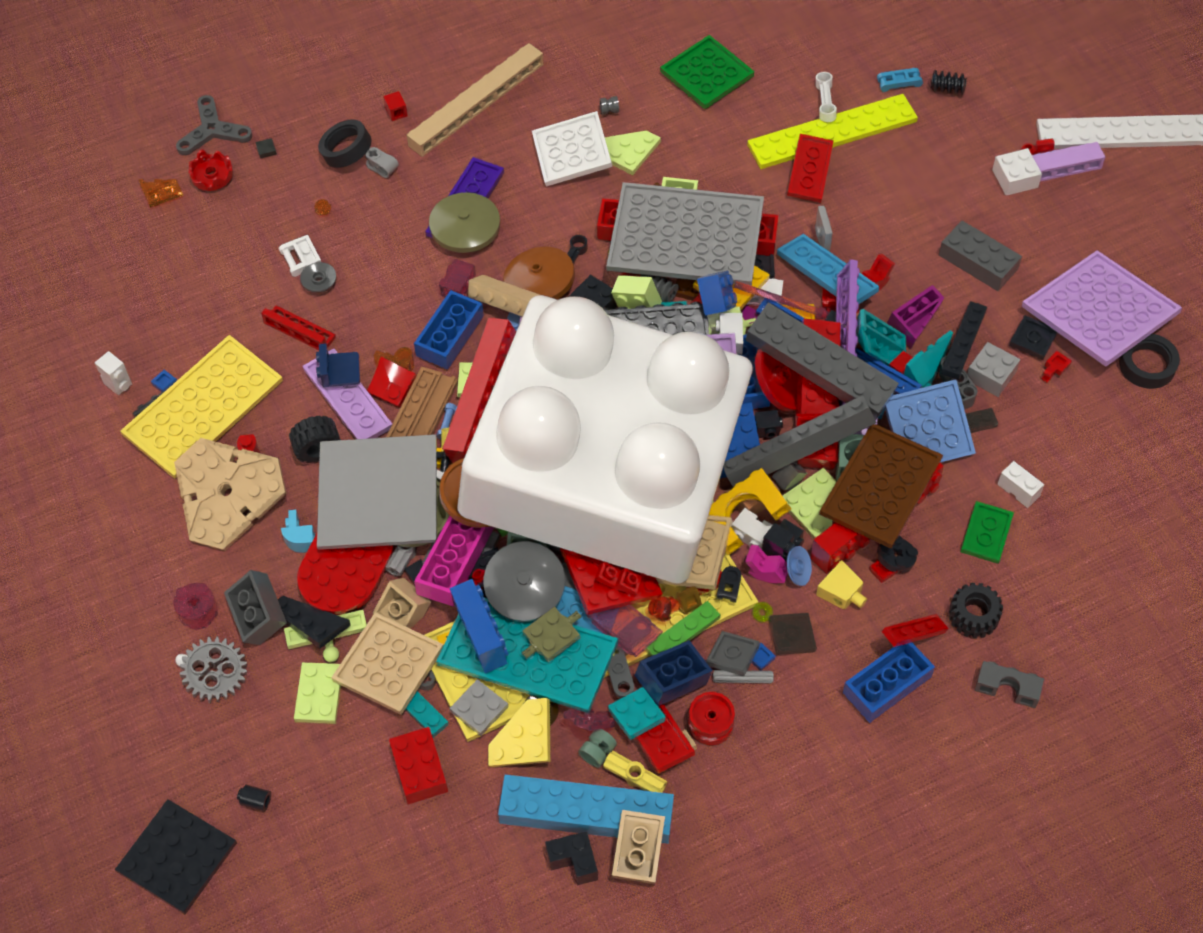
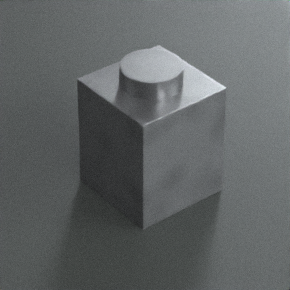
(789, 476)

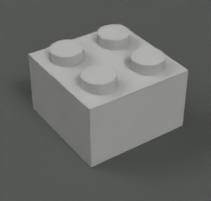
(993, 369)

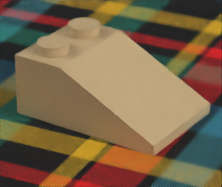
(638, 847)

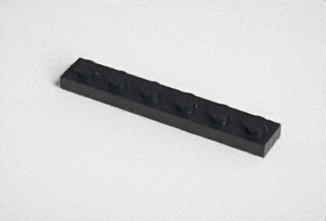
(964, 340)

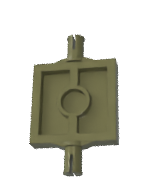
(551, 634)

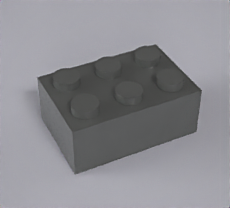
(255, 607)

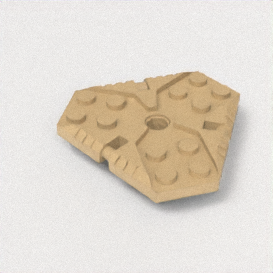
(208, 472)

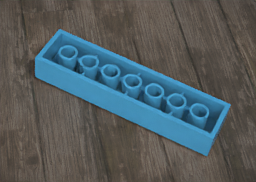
(577, 806)

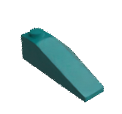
(924, 366)

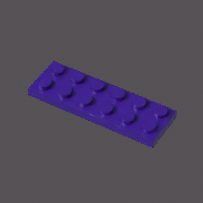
(477, 178)

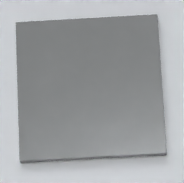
(377, 492)

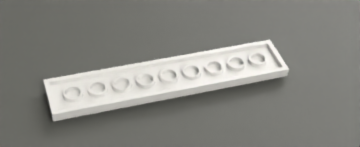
(1123, 131)

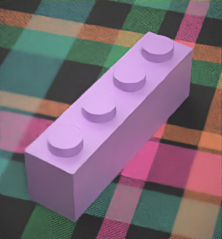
(1069, 161)

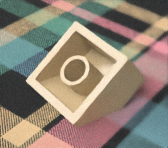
(402, 603)

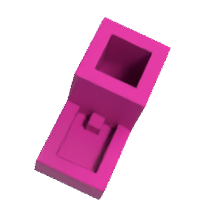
(766, 568)

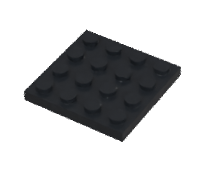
(176, 856)

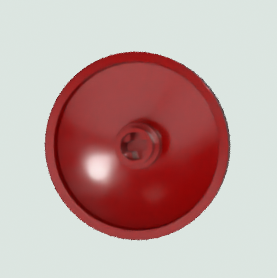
(776, 381)

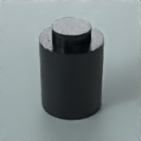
(254, 797)

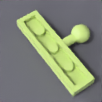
(331, 653)

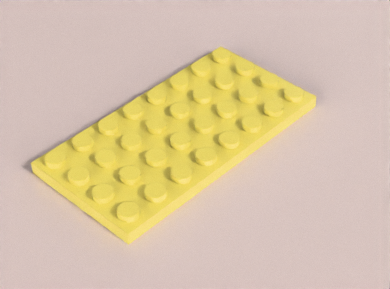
(202, 403)

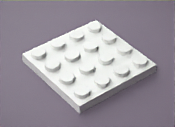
(571, 148)

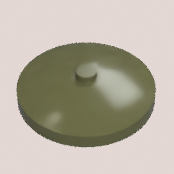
(464, 222)

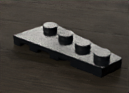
(312, 623)

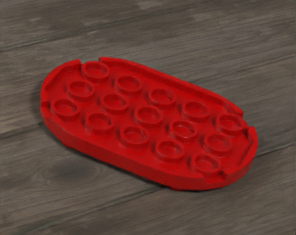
(341, 576)

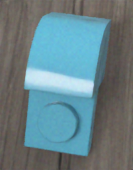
(297, 537)

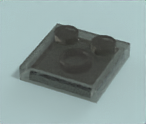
(792, 633)

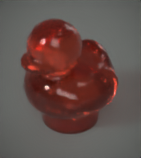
(663, 607)

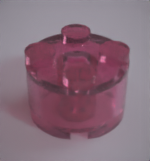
(195, 605)

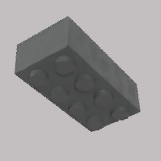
(980, 255)

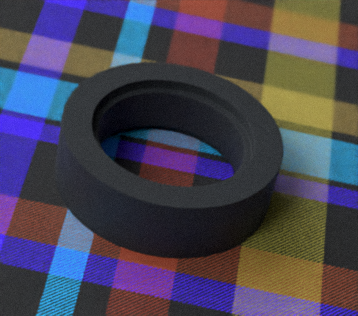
(351, 153)
(1145, 379)

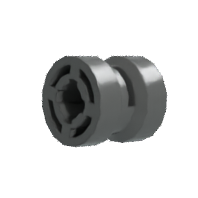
(609, 105)

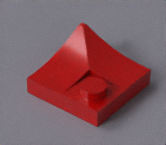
(391, 382)

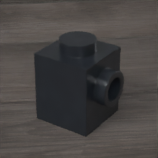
(768, 424)

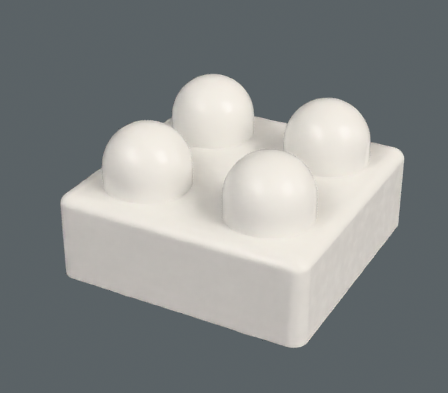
(605, 437)

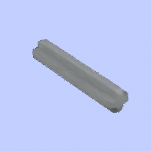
(750, 677)

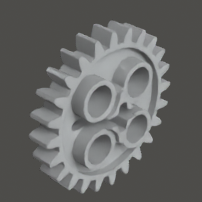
(225, 682)

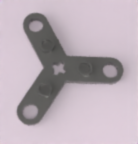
(203, 134)
(620, 673)

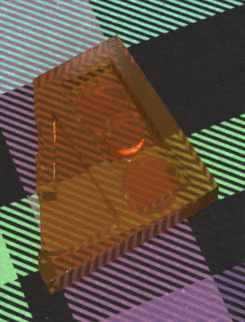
(160, 191)

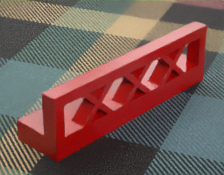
(295, 330)

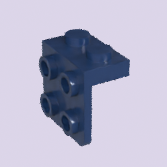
(337, 368)

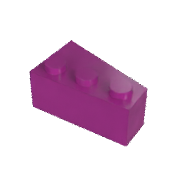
(916, 314)

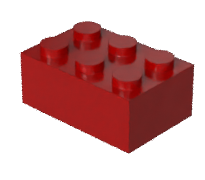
(418, 765)

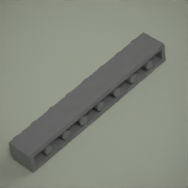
(801, 440)

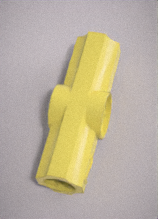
(624, 767)

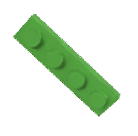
(685, 629)

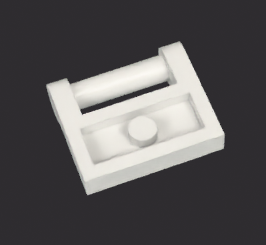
(304, 251)

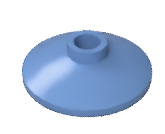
(799, 565)

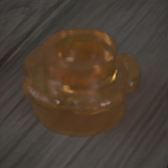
(322, 207)

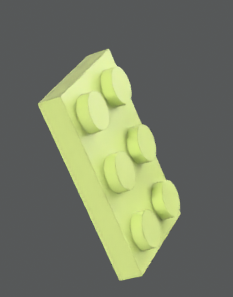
(317, 694)

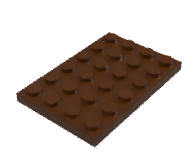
(881, 485)

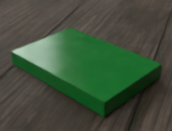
(987, 532)

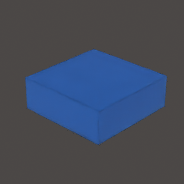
(163, 381)
(763, 657)

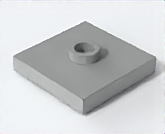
(823, 228)

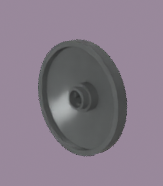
(524, 581)

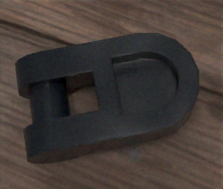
(729, 578)

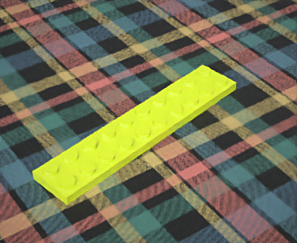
(846, 128)

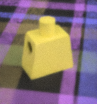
(842, 587)

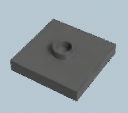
(733, 653)

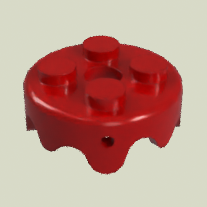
(206, 163)

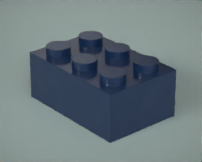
(673, 673)

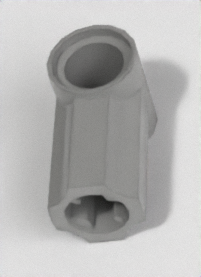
(400, 560)

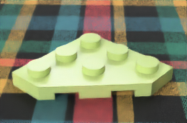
(631, 149)
(807, 501)

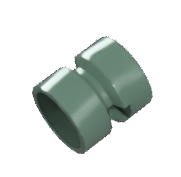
(597, 747)

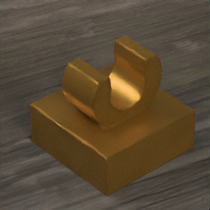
(689, 599)

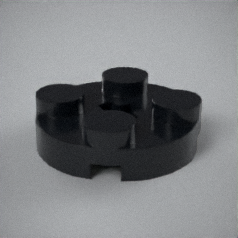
(905, 559)

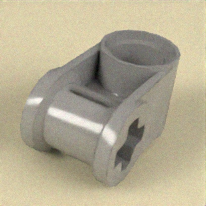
(380, 162)

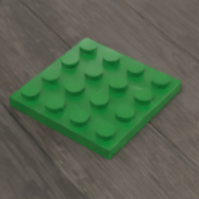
(707, 71)

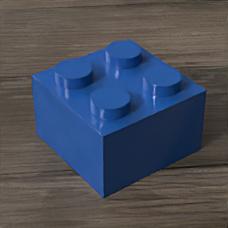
(717, 292)

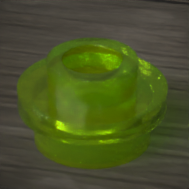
(762, 605)

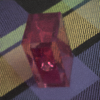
(457, 277)

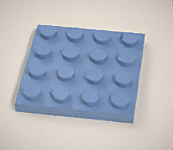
(932, 419)

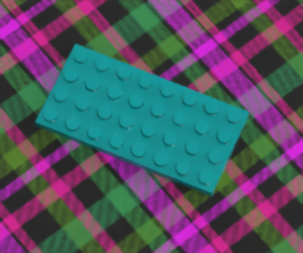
(567, 679)

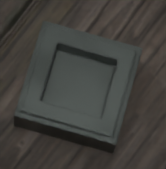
(266, 148)

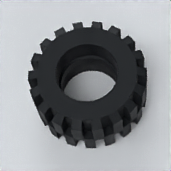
(308, 434)
(981, 597)

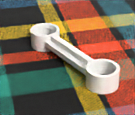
(827, 110)

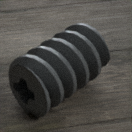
(665, 289)

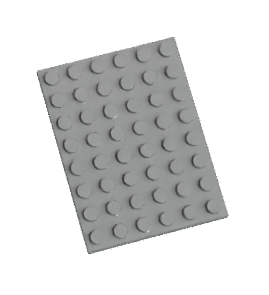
(685, 232)

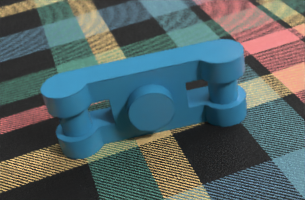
(899, 78)

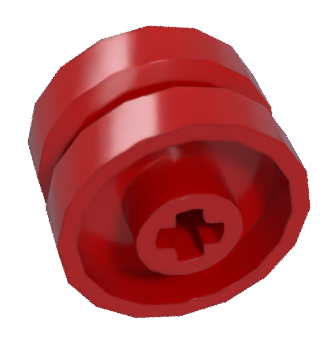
(711, 718)

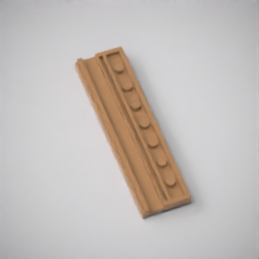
(423, 404)

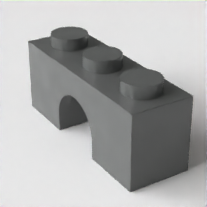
(1027, 686)

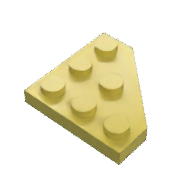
(524, 737)

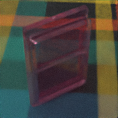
(629, 626)

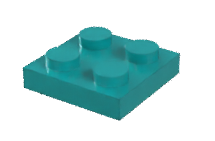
(636, 713)

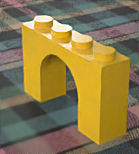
(756, 487)

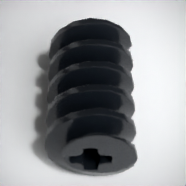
(948, 82)

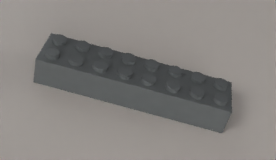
(820, 359)

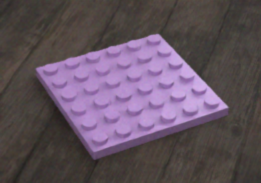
(1101, 307)

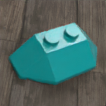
(879, 338)

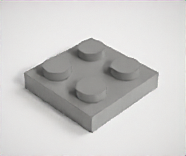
(479, 707)

